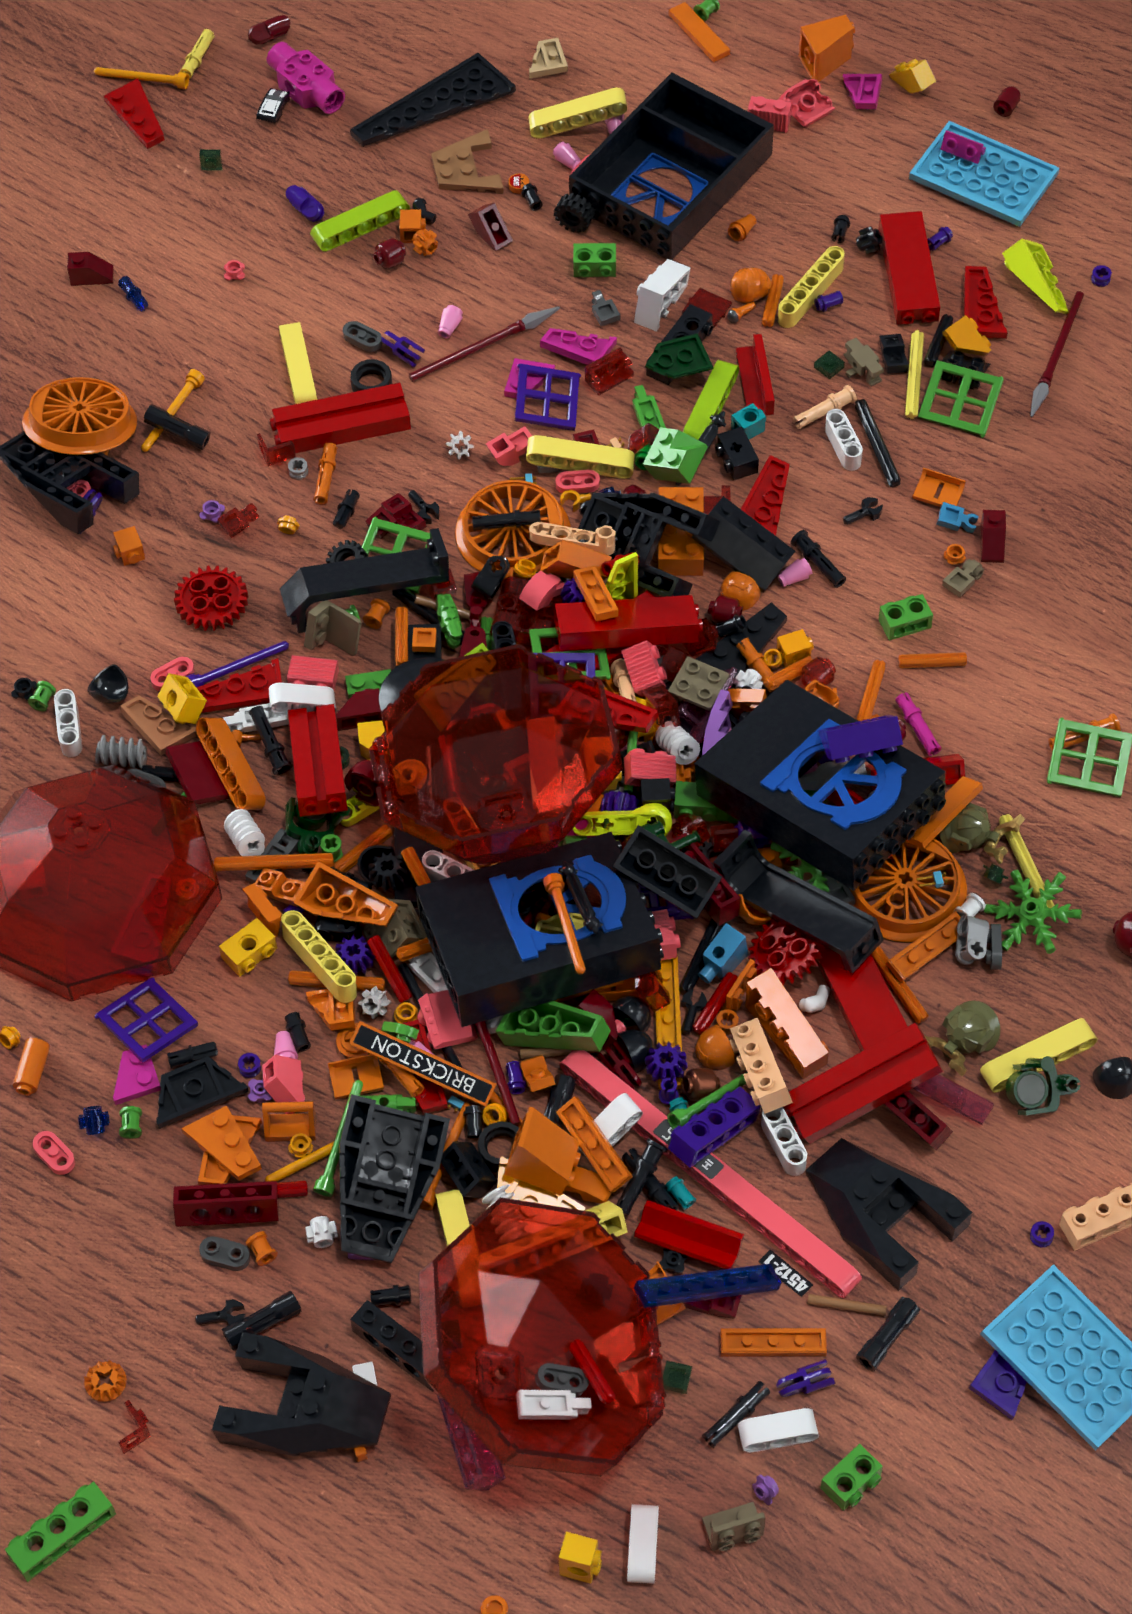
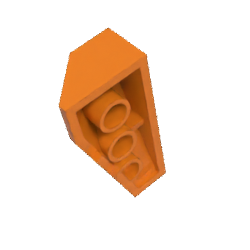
(339, 897)

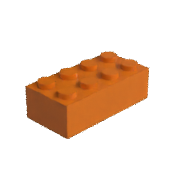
(676, 549)

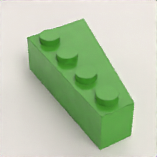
(554, 1027)

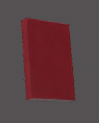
(196, 773)

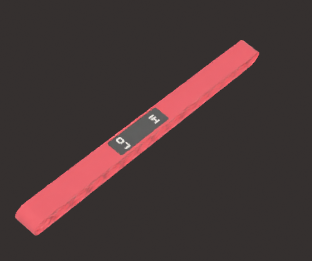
(721, 1180)

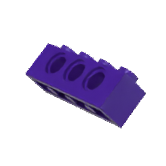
(713, 1126)

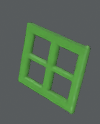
(960, 398)
(402, 531)
(536, 634)
(1089, 758)

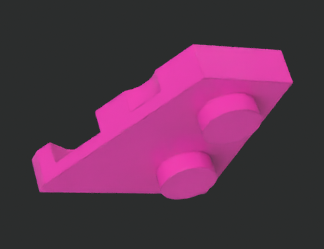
(863, 89)
(533, 381)
(135, 1078)

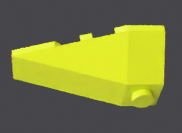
(1032, 266)
(624, 578)

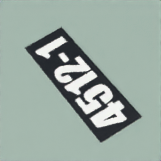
(787, 1273)

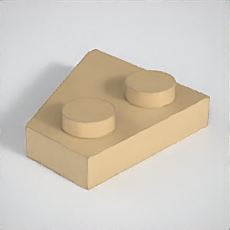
(548, 59)

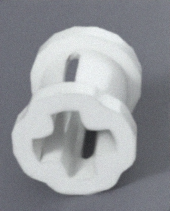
(971, 906)

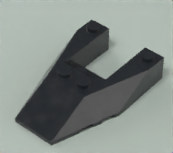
(50, 473)
(638, 528)
(871, 1196)
(319, 1407)

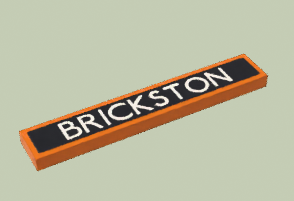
(422, 1063)

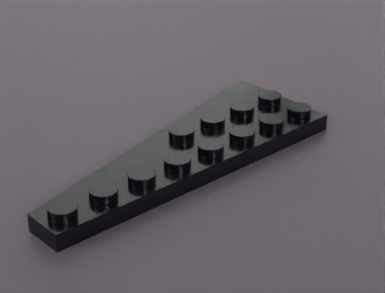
(454, 91)
(759, 630)

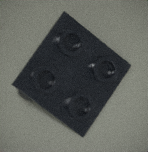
(960, 359)

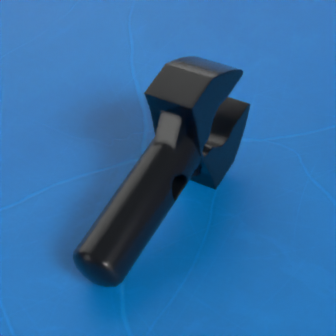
(868, 502)
(424, 507)
(691, 1010)
(222, 1315)

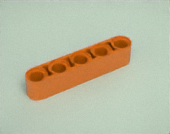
(230, 763)

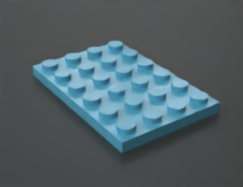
(1002, 184)
(1068, 1355)

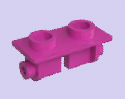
(962, 147)

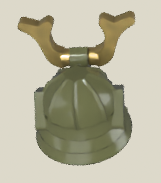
(973, 829)
(969, 1029)

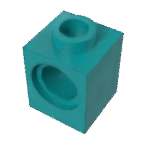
(750, 419)

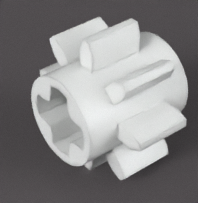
(455, 440)
(750, 678)
(379, 998)
(321, 1232)

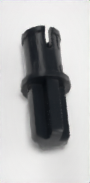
(346, 508)
(192, 1054)

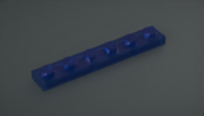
(707, 1285)

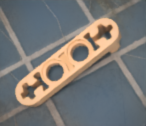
(603, 537)

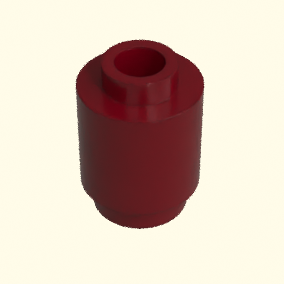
(1007, 101)

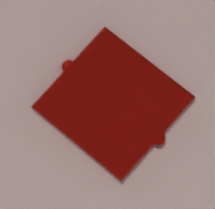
(711, 303)

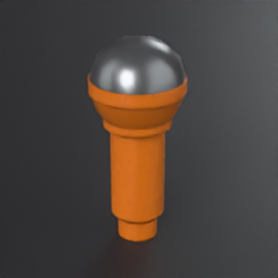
(735, 314)

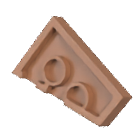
(156, 725)

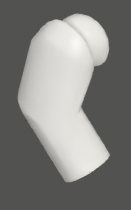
(816, 1002)

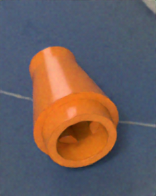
(740, 228)

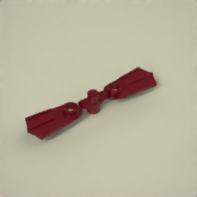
(470, 642)

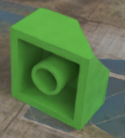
(674, 456)

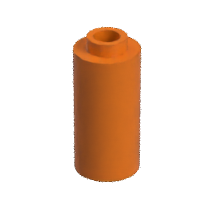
(31, 1066)

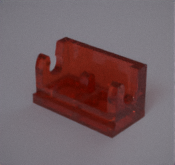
(608, 371)
(662, 700)

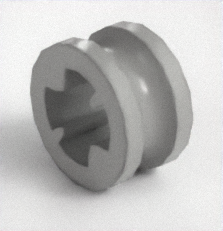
(298, 474)

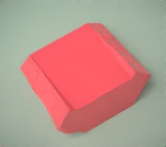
(807, 102)
(442, 1021)

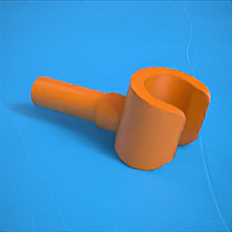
(239, 736)

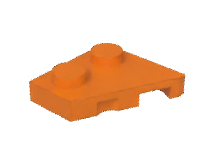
(331, 1011)

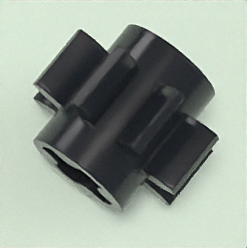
(869, 240)

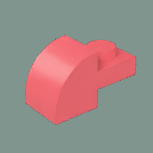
(509, 448)
(541, 590)

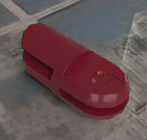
(269, 29)
(620, 1067)

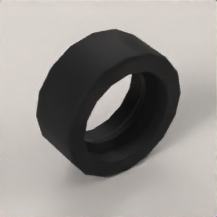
(367, 367)
(490, 1132)

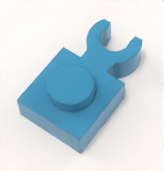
(953, 517)

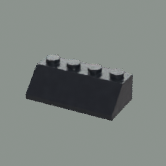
(746, 544)
(667, 871)

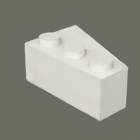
(659, 292)

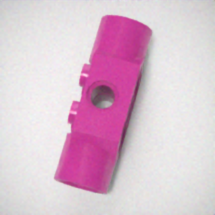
(306, 78)

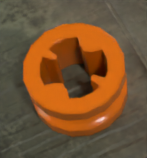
(727, 1014)

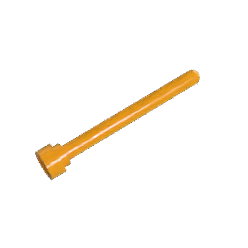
(180, 80)
(193, 380)
(300, 1163)

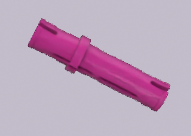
(921, 729)

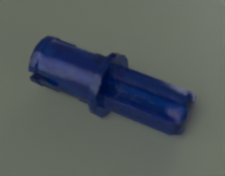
(133, 293)

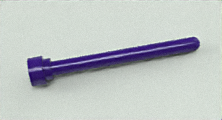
(199, 680)

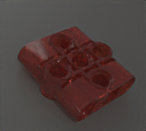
(523, 616)

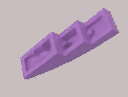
(719, 721)

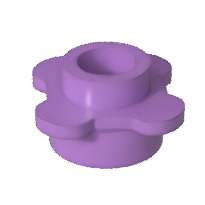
(212, 506)
(255, 1095)
(765, 1488)

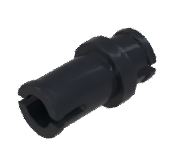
(296, 1028)
(391, 1295)

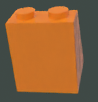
(826, 46)
(543, 1154)

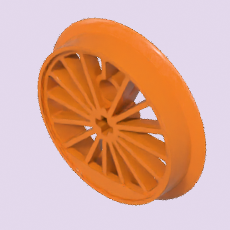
(103, 409)
(494, 492)
(893, 881)

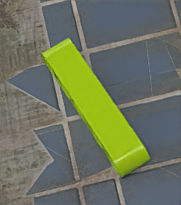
(359, 221)
(712, 397)

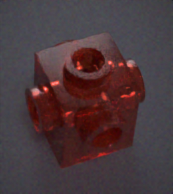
(687, 823)

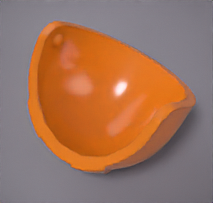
(742, 588)
(752, 915)
(714, 1049)

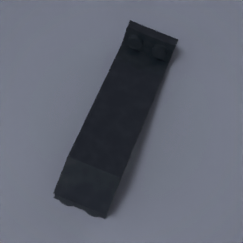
(364, 577)
(798, 903)

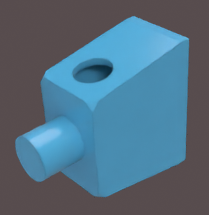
(723, 954)

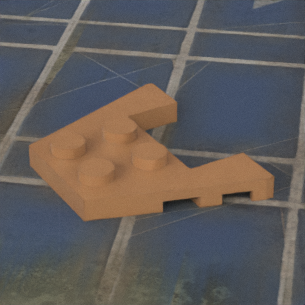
(456, 166)

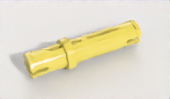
(193, 59)

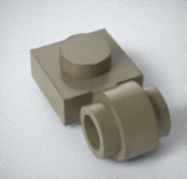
(963, 579)

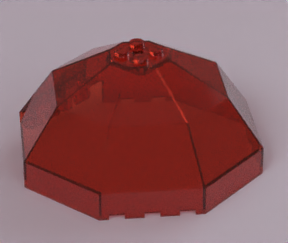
(534, 744)
(105, 900)
(515, 1299)

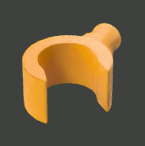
(573, 495)

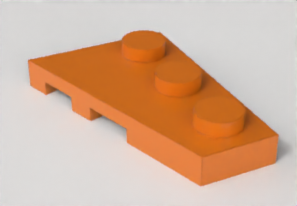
(225, 1142)
(213, 1172)

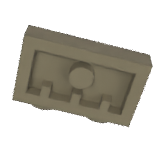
(332, 624)
(698, 683)
(401, 930)
(734, 1526)

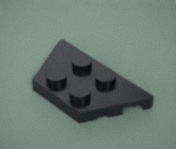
(195, 1090)

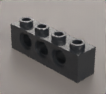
(691, 322)
(390, 1339)

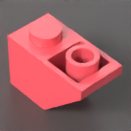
(283, 1079)

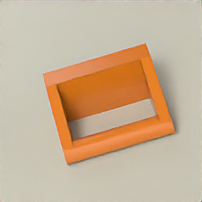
(284, 1126)

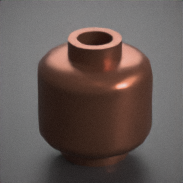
(699, 1083)

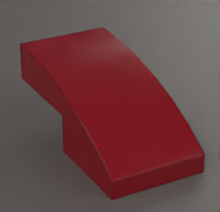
(402, 511)
(720, 1307)

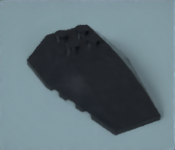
(385, 1174)

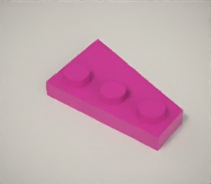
(577, 347)

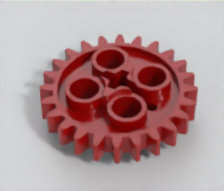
(216, 603)
(784, 951)

